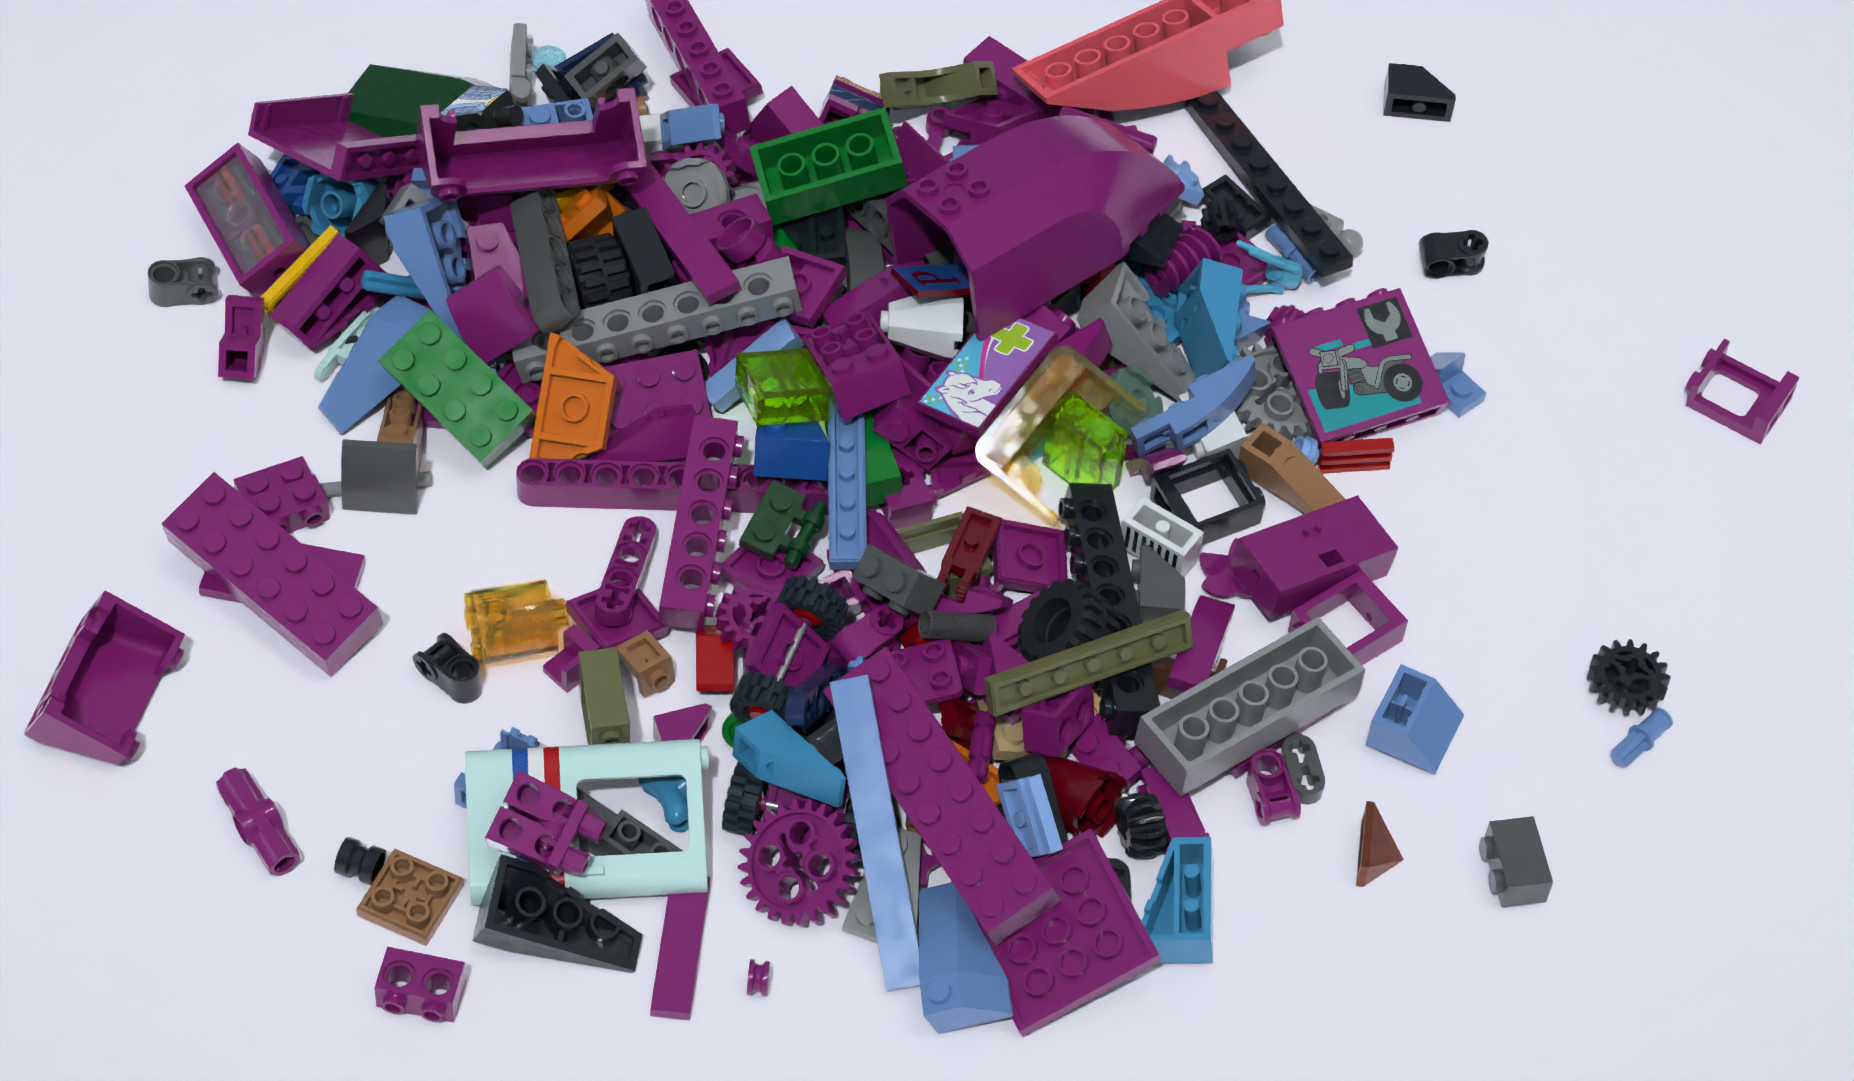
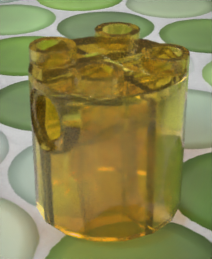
(513, 621)

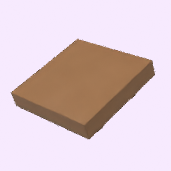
(410, 897)

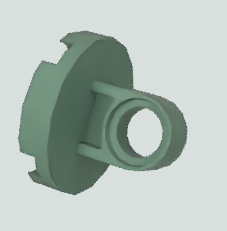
(1137, 383)

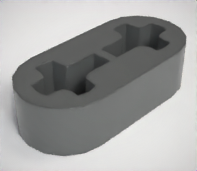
(1310, 767)

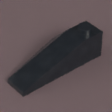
(541, 918)

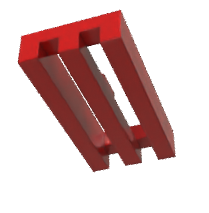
(1355, 455)

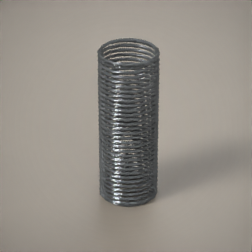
(945, 624)

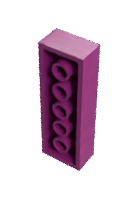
(272, 574)

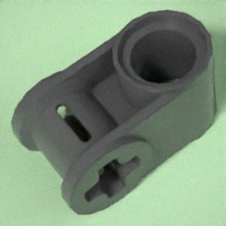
(179, 282)

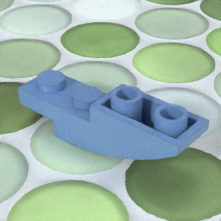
(1209, 404)

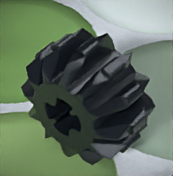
(1141, 825)

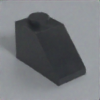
(1416, 94)

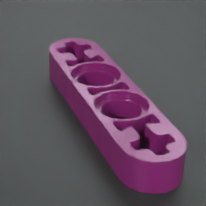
(625, 570)

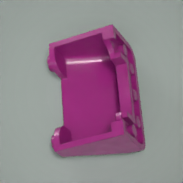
(105, 681)

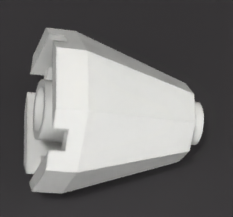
(925, 325)

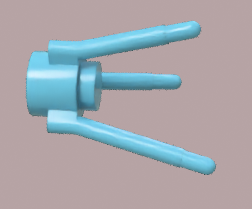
(1280, 271)

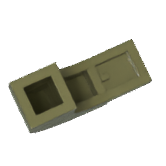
(938, 86)

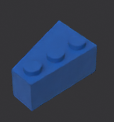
(791, 451)

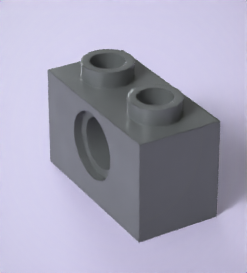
(605, 70)

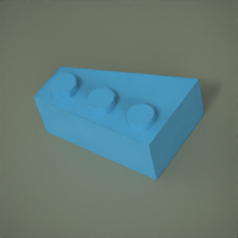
(1183, 903)

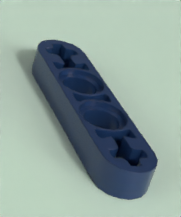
(807, 700)

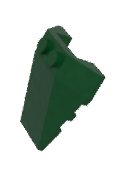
(391, 97)

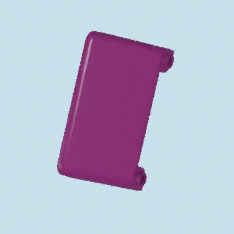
(532, 155)

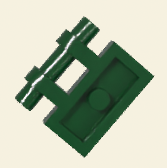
(773, 519)

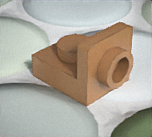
(647, 663)

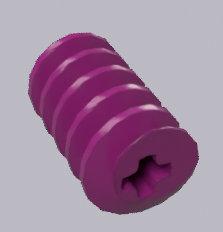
(1182, 261)

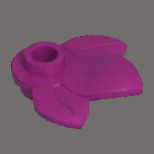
(1220, 578)

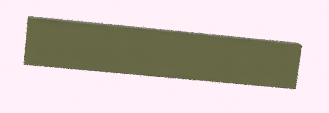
(1088, 663)

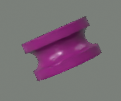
(758, 977)

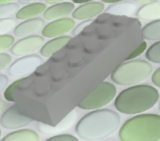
(1249, 706)

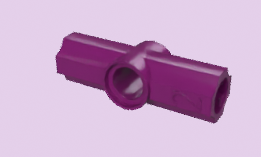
(258, 821)

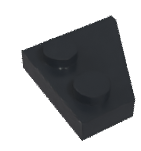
(820, 234)

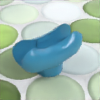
(672, 796)

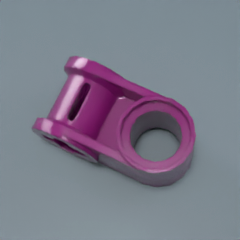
(868, 634)
(1272, 794)

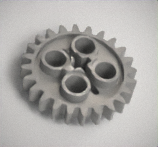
(1272, 396)

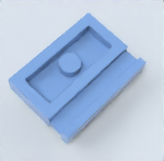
(1030, 814)

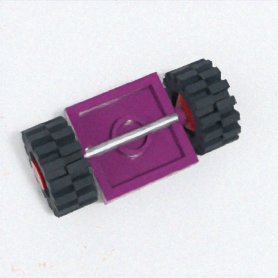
(788, 646)
(748, 800)

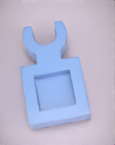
(1193, 190)

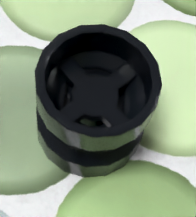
(359, 860)

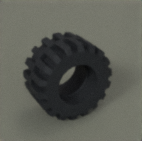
(599, 270)
(1064, 618)

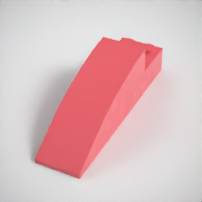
(1151, 55)

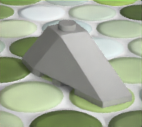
(1135, 332)

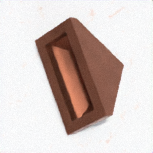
(1376, 847)

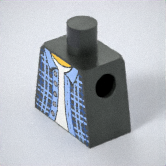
(485, 109)

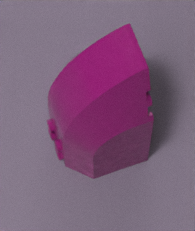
(1033, 212)

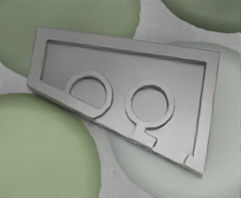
(859, 916)

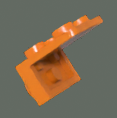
(590, 213)

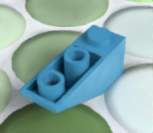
(785, 759)

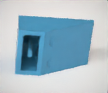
(1209, 315)

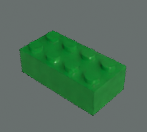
(828, 166)
(458, 389)

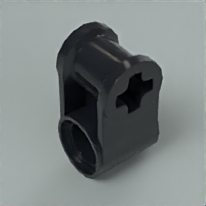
(1450, 256)
(447, 666)

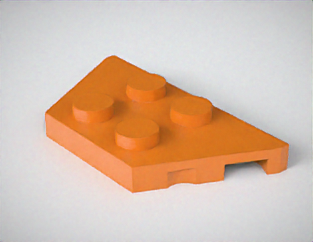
(572, 404)

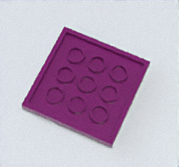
(1078, 944)

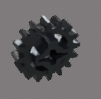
(1628, 677)

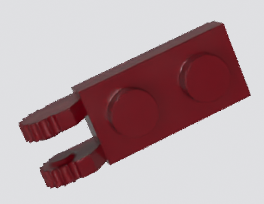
(969, 549)

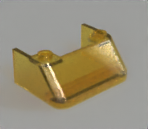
(1024, 420)

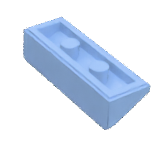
(721, 386)

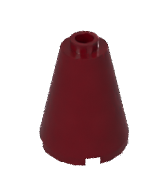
(1085, 795)

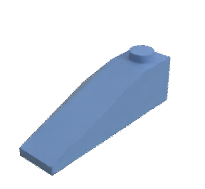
(429, 247)
(362, 379)
(957, 965)

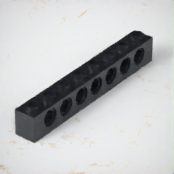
(1103, 566)

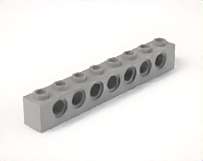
(667, 318)

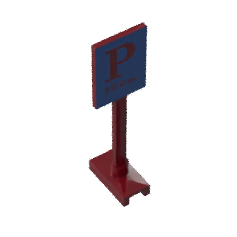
(954, 280)

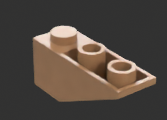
(398, 423)
(1286, 471)

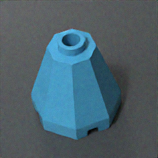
(335, 201)

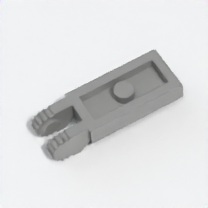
(520, 72)

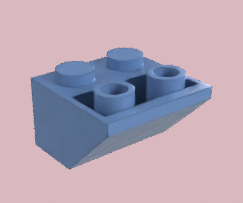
(1415, 720)

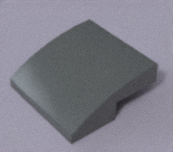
(379, 476)

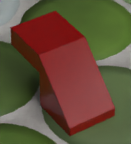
(713, 661)

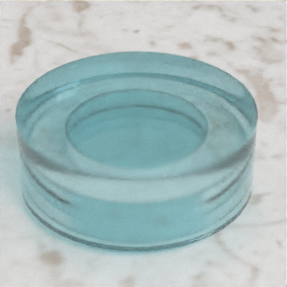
(548, 55)

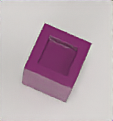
(565, 665)

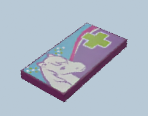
(986, 376)

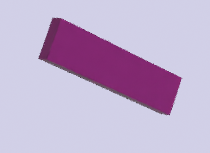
(679, 955)

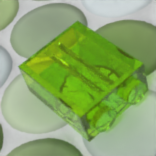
(782, 386)
(1083, 443)

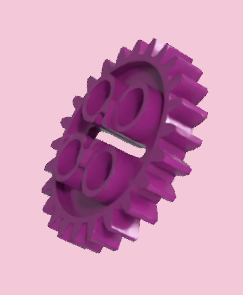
(826, 841)

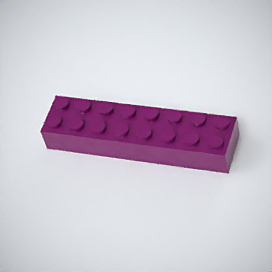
(952, 807)

